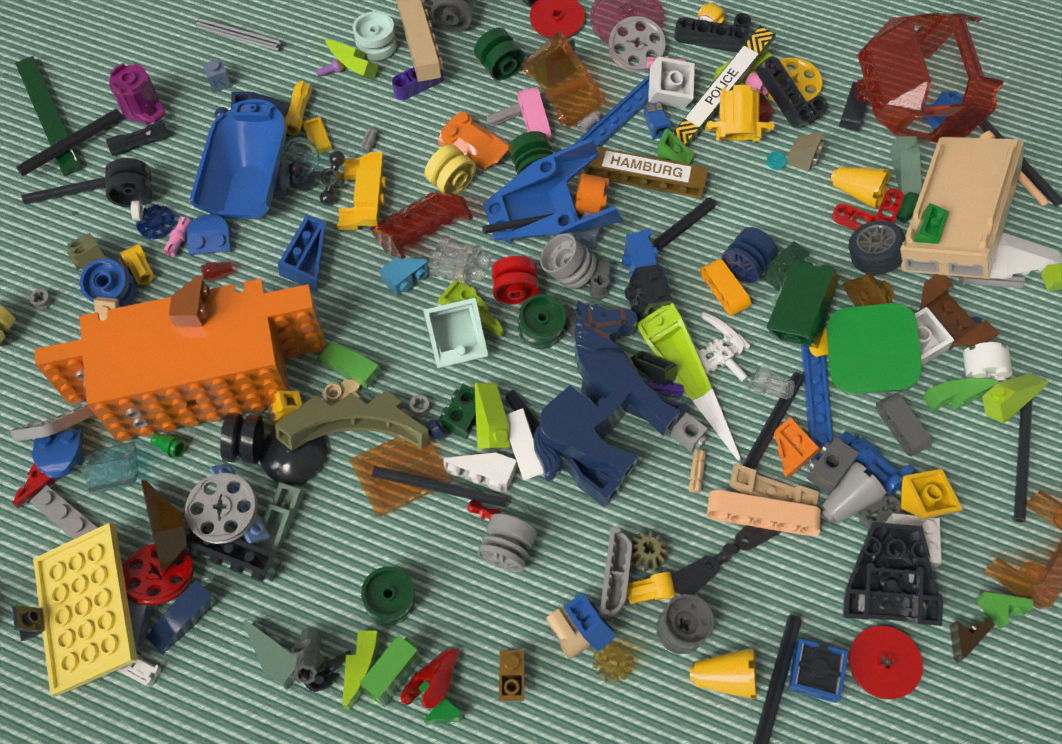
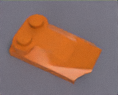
(473, 140)

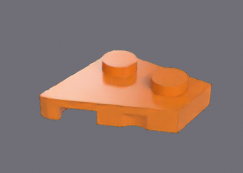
(794, 447)

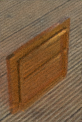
(399, 456)

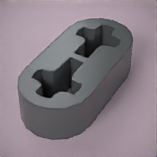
(878, 508)

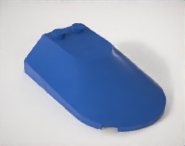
(241, 161)

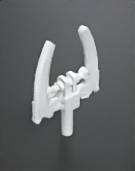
(722, 354)

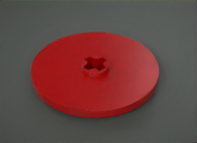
(568, 17)
(873, 677)

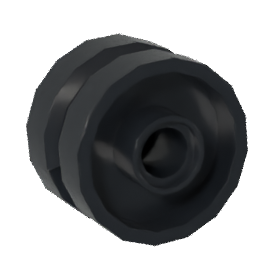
(128, 181)
(241, 438)

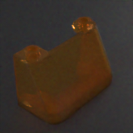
(564, 80)

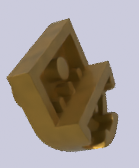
(868, 291)

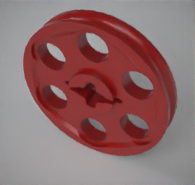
(151, 581)

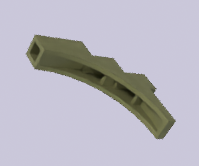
(351, 413)

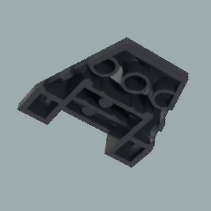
(894, 578)

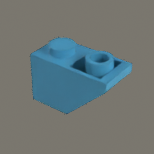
(403, 273)

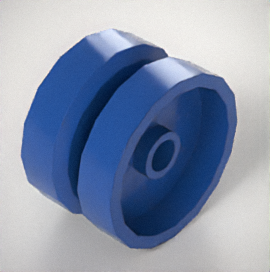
(107, 280)

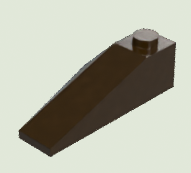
(166, 526)

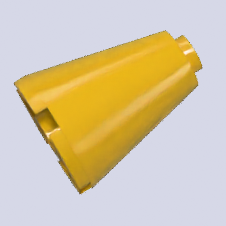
(862, 183)
(727, 673)

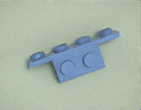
(257, 531)

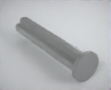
(1014, 282)

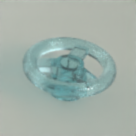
(314, 154)

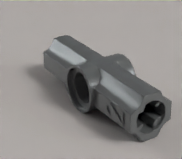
(307, 655)

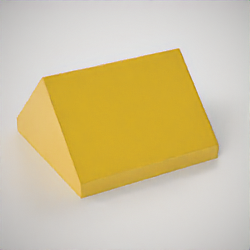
(928, 495)

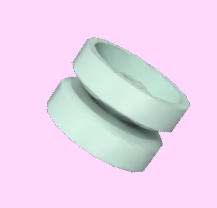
(375, 35)

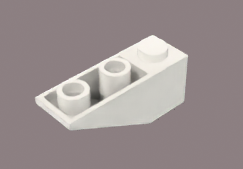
(486, 468)

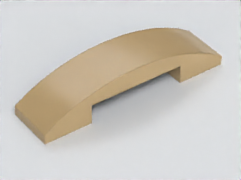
(749, 483)

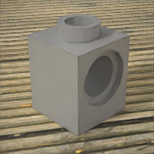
(685, 424)

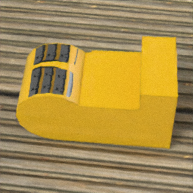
(284, 405)

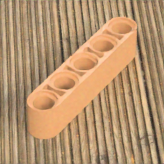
(764, 512)

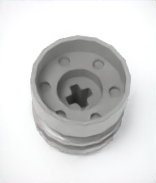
(568, 261)
(507, 542)

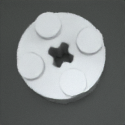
(988, 361)

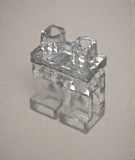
(458, 261)

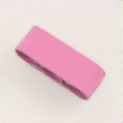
(533, 111)

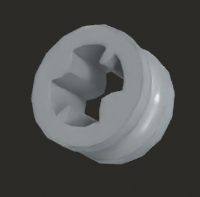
(40, 293)
(422, 412)

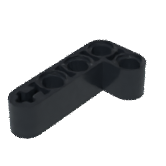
(714, 34)
(771, 73)

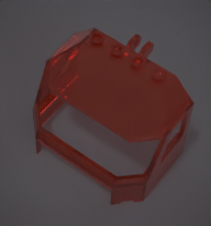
(899, 79)

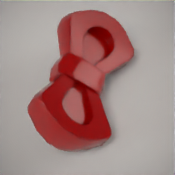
(476, 507)

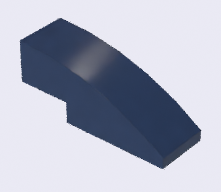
(180, 617)

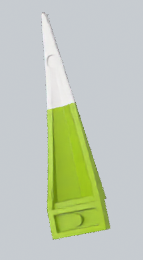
(672, 341)

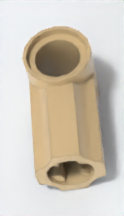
(567, 633)

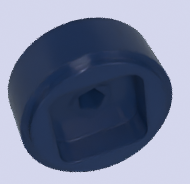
(435, 430)

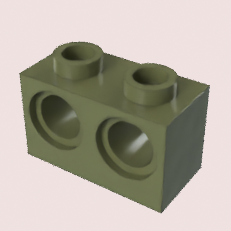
(84, 251)

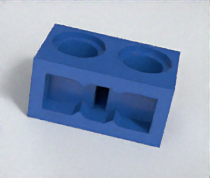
(589, 623)

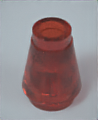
(215, 270)

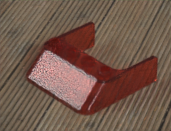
(417, 220)

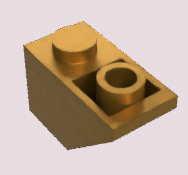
(511, 675)

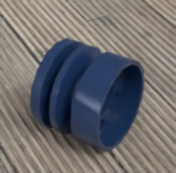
(750, 254)

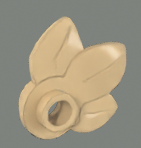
(343, 389)

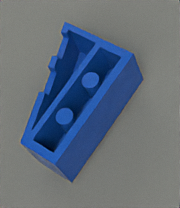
(639, 252)
(304, 253)

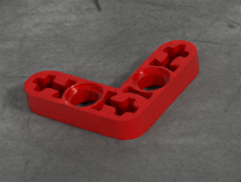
(856, 213)

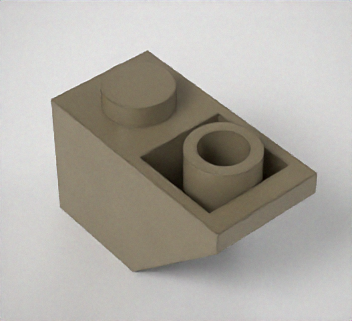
(805, 151)

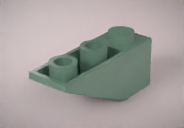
(273, 658)

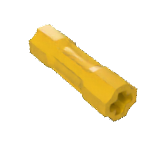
(300, 97)

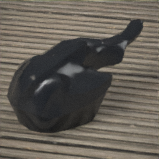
(324, 676)

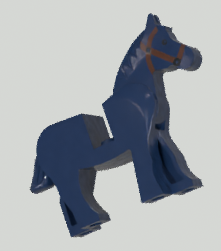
(574, 426)

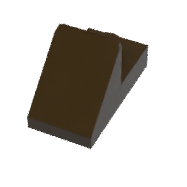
(965, 639)

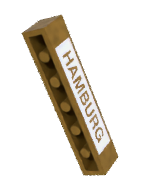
(649, 172)

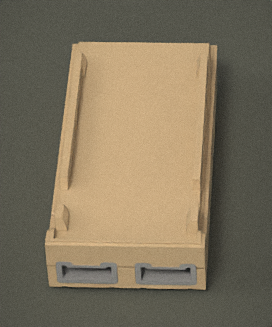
(976, 186)

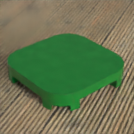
(874, 349)

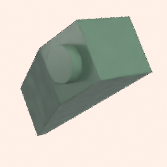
(907, 164)

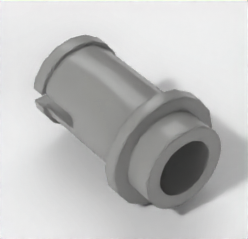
(589, 121)

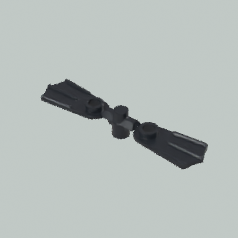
(695, 576)

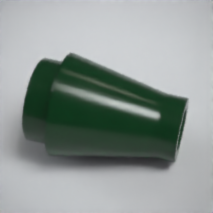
(907, 207)

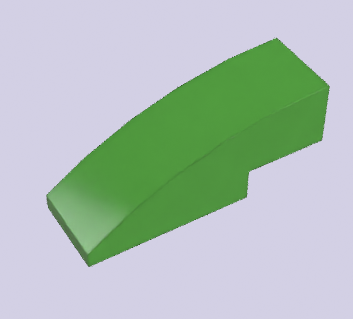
(349, 364)
(957, 392)

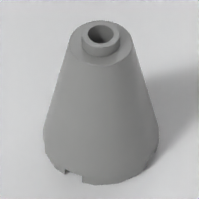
(852, 494)

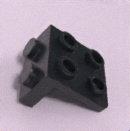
(647, 290)

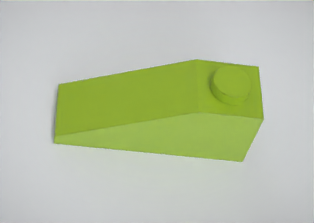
(1011, 395)
(490, 418)

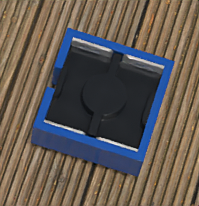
(818, 671)

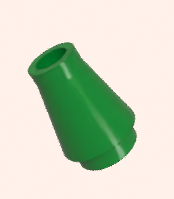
(170, 445)

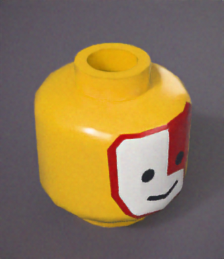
(712, 13)

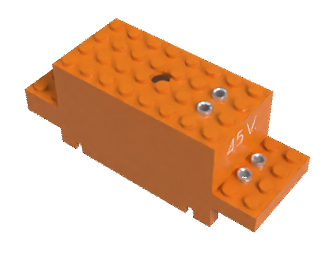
(161, 377)

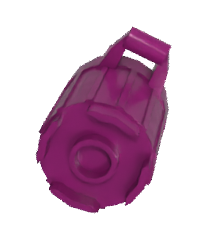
(135, 94)

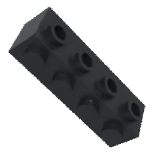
(238, 554)

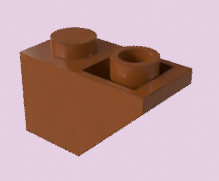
(189, 303)

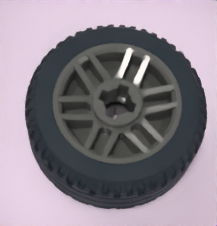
(876, 247)

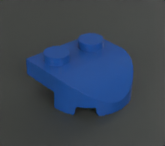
(208, 235)
(58, 453)

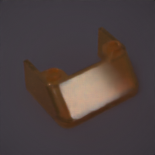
(1033, 579)

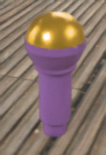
(335, 66)

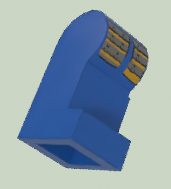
(656, 119)

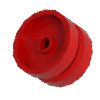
(514, 279)

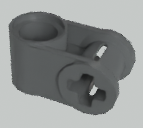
(600, 280)

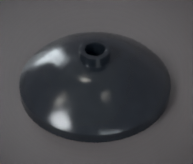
(292, 466)

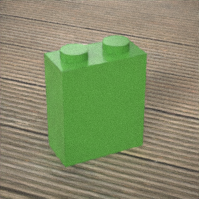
(391, 670)

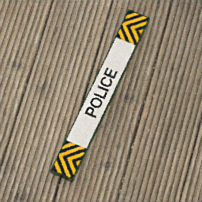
(730, 76)

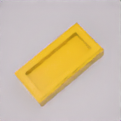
(317, 134)

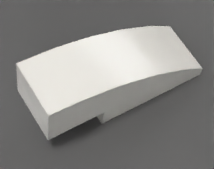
(522, 444)

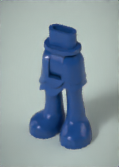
(876, 464)

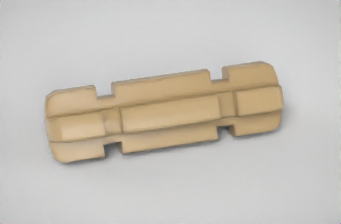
(697, 471)

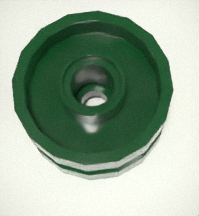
(541, 321)
(393, 609)

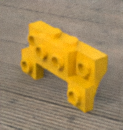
(367, 193)

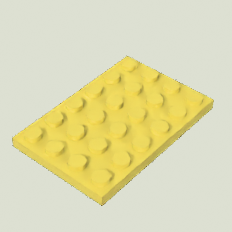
(84, 610)

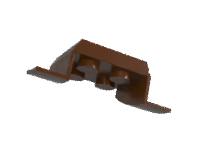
(952, 316)

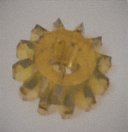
(606, 668)

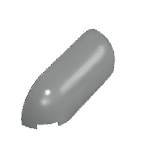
(616, 574)

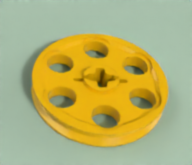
(802, 82)

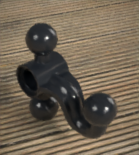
(326, 197)

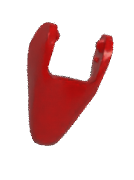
(436, 672)

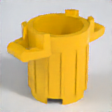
(739, 116)

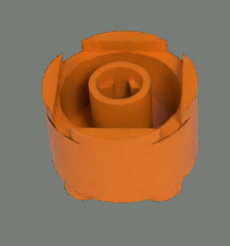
(590, 194)

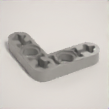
(52, 426)

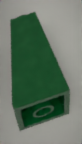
(803, 304)

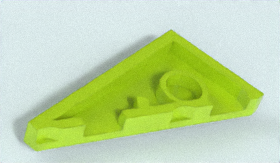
(459, 292)

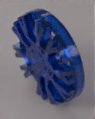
(156, 222)

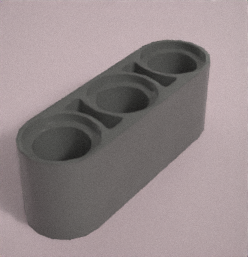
(903, 424)

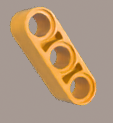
(725, 287)

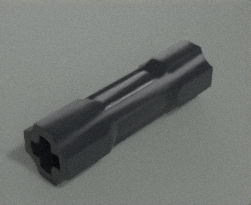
(124, 142)

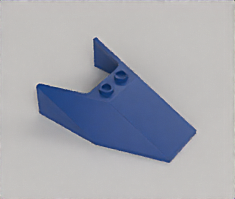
(544, 191)

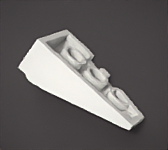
(1021, 256)

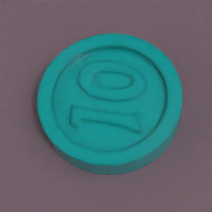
(776, 160)

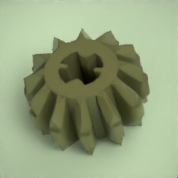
(657, 547)

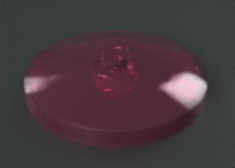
(608, 13)

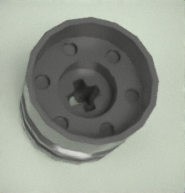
(686, 611)

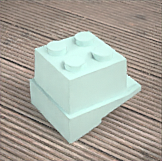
(456, 332)

